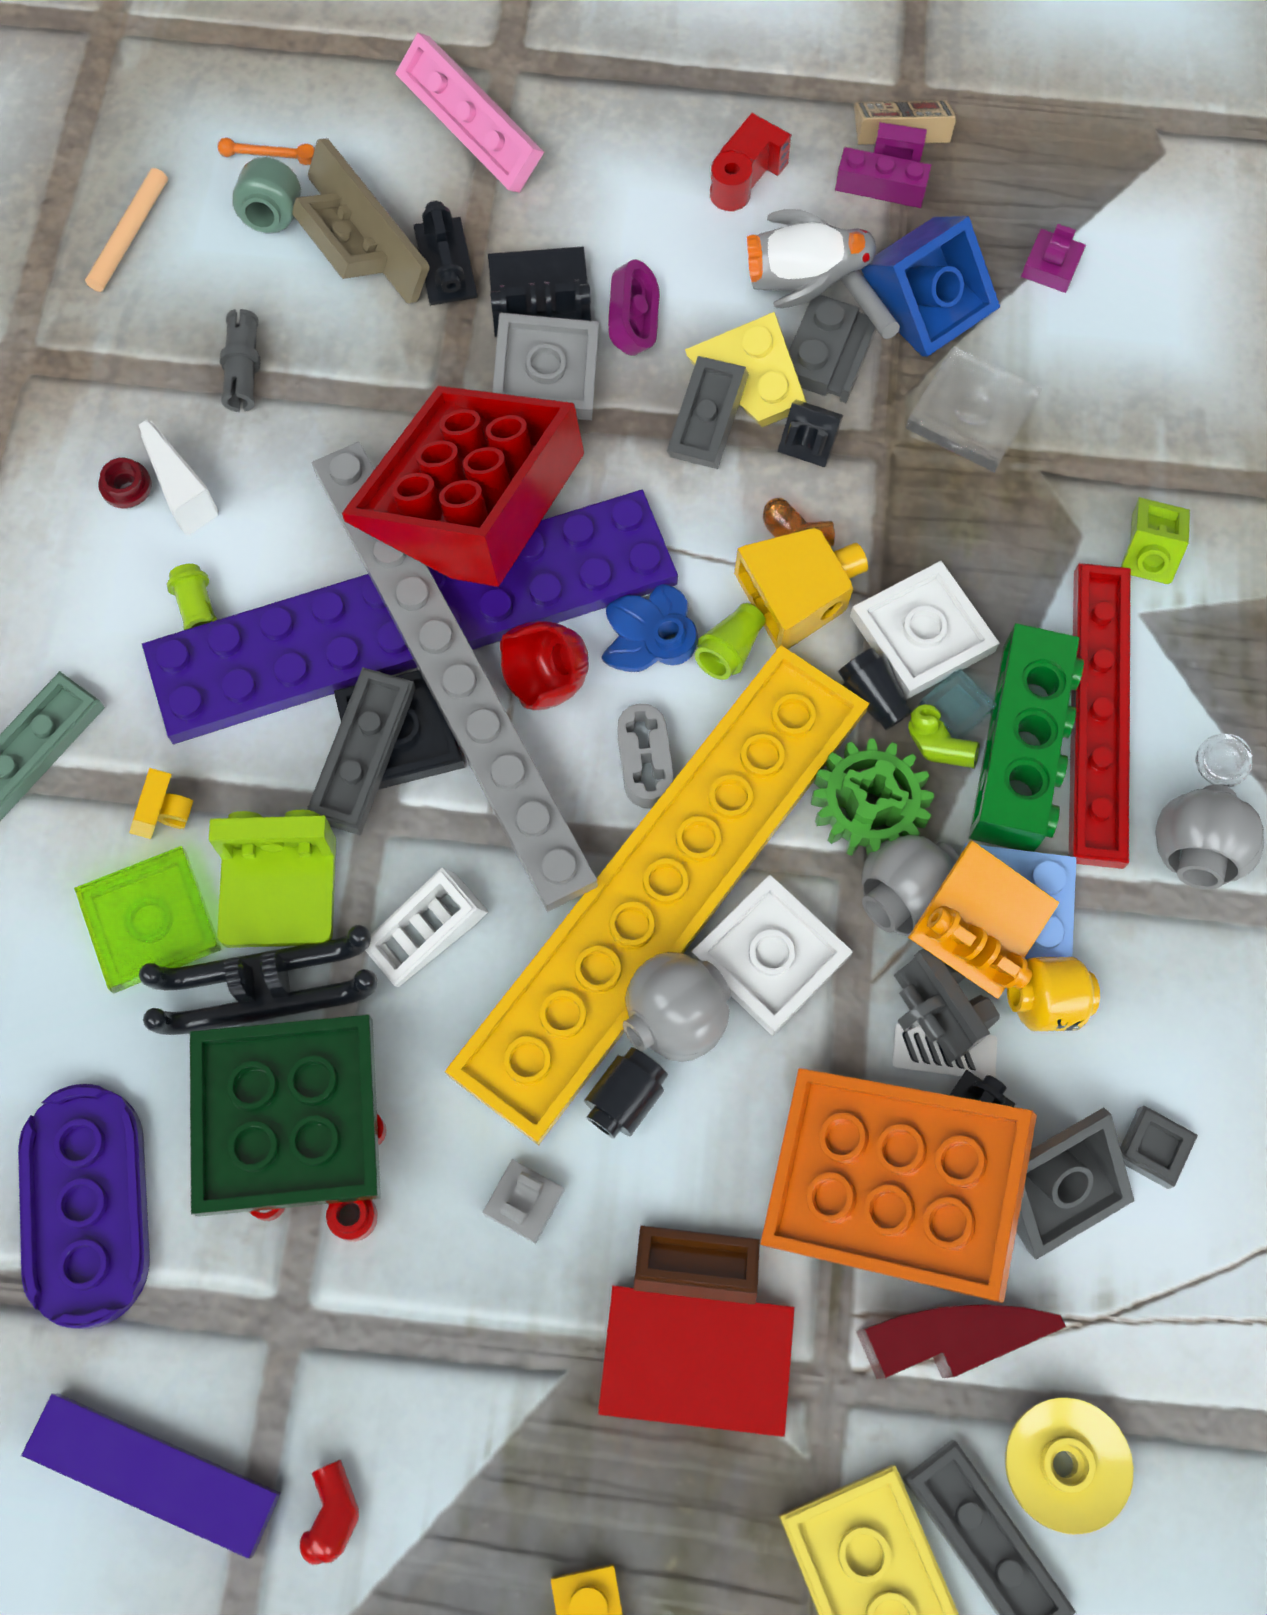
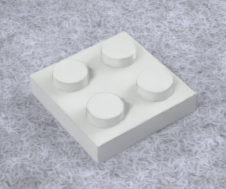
(924, 628)
(772, 954)

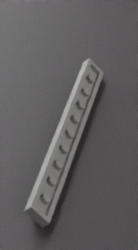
(464, 698)

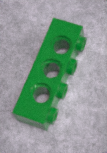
(999, 811)

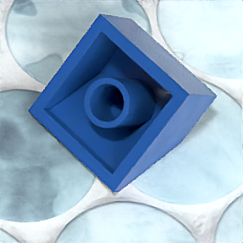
(934, 282)

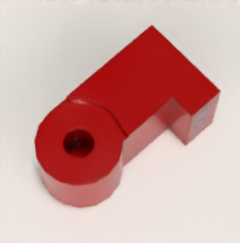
(745, 159)

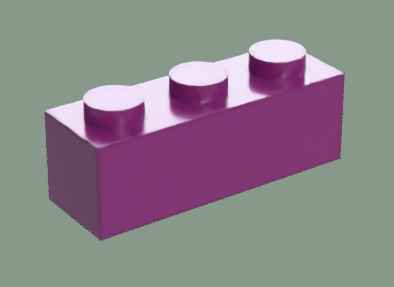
(882, 177)

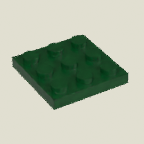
(283, 1115)

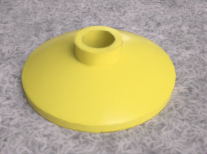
(1100, 1471)

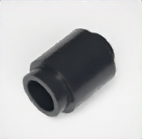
(625, 1093)

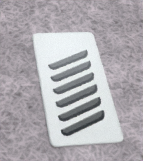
(916, 1052)

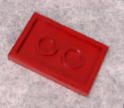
(697, 1362)

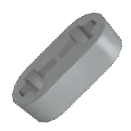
(633, 757)

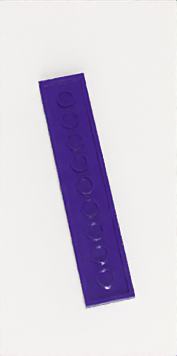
(325, 636)

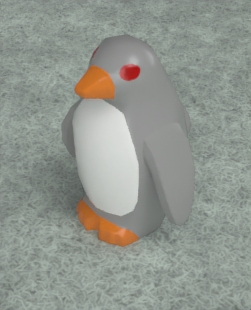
(805, 256)

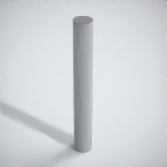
(871, 304)

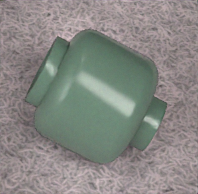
(266, 195)

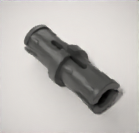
(240, 360)

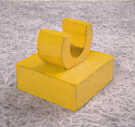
(158, 806)

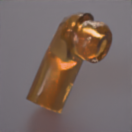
(783, 519)

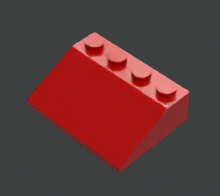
(470, 481)

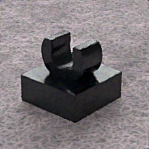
(810, 433)

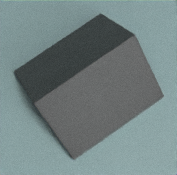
(1072, 1184)

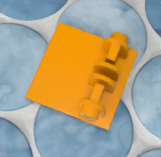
(985, 921)

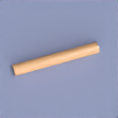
(126, 230)

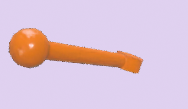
(303, 153)

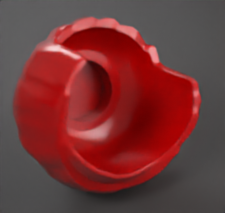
(543, 663)

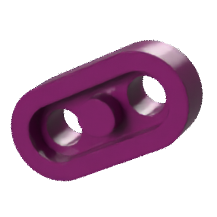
(633, 308)

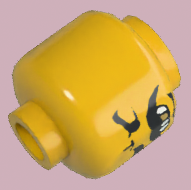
(1058, 995)

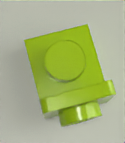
(1157, 540)

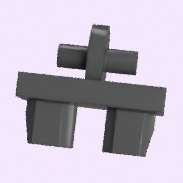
(942, 1007)

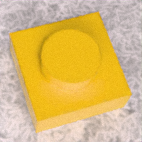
(587, 1592)

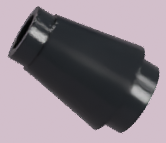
(875, 682)

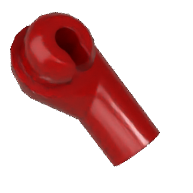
(336, 1518)

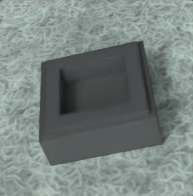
(1157, 1147)

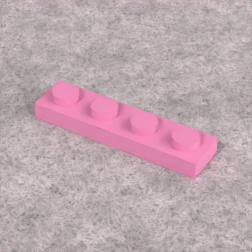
(469, 113)

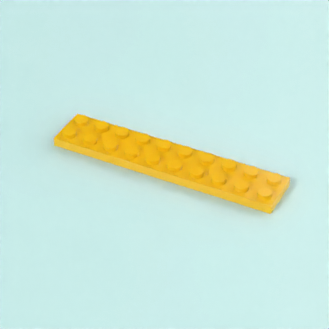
(656, 893)

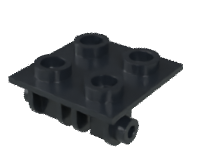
(540, 284)

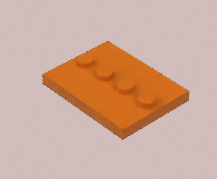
(901, 1182)

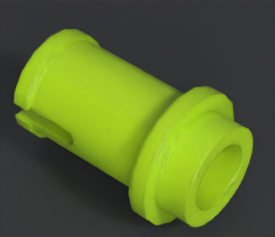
(189, 587)

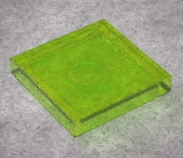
(147, 917)

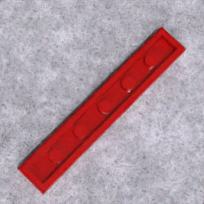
(1102, 718)

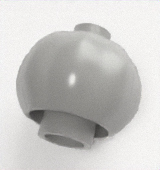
(1216, 834)
(903, 880)
(676, 1007)

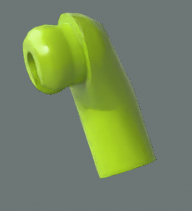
(935, 741)

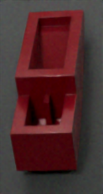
(954, 1336)

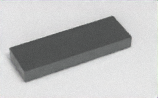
(362, 750)
(984, 1536)

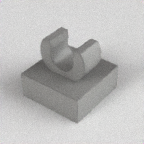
(523, 1201)

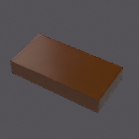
(697, 1265)

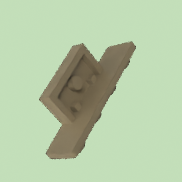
(355, 227)

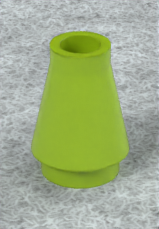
(728, 644)

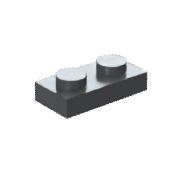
(707, 412)

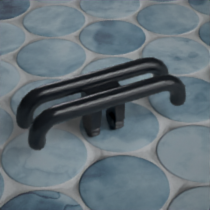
(259, 985)

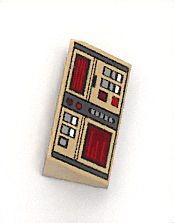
(930, 115)

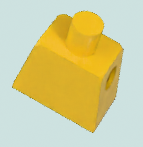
(798, 582)

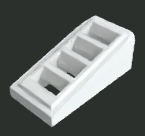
(182, 488)
(412, 911)

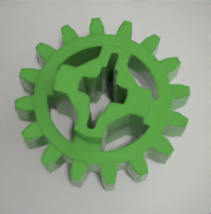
(847, 788)

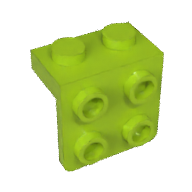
(275, 879)

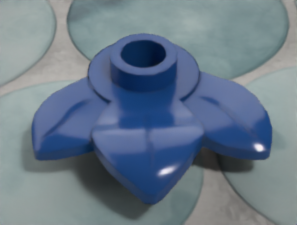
(643, 630)

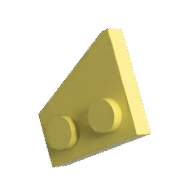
(764, 353)

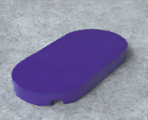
(83, 1207)

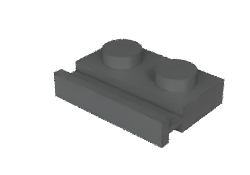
(831, 346)

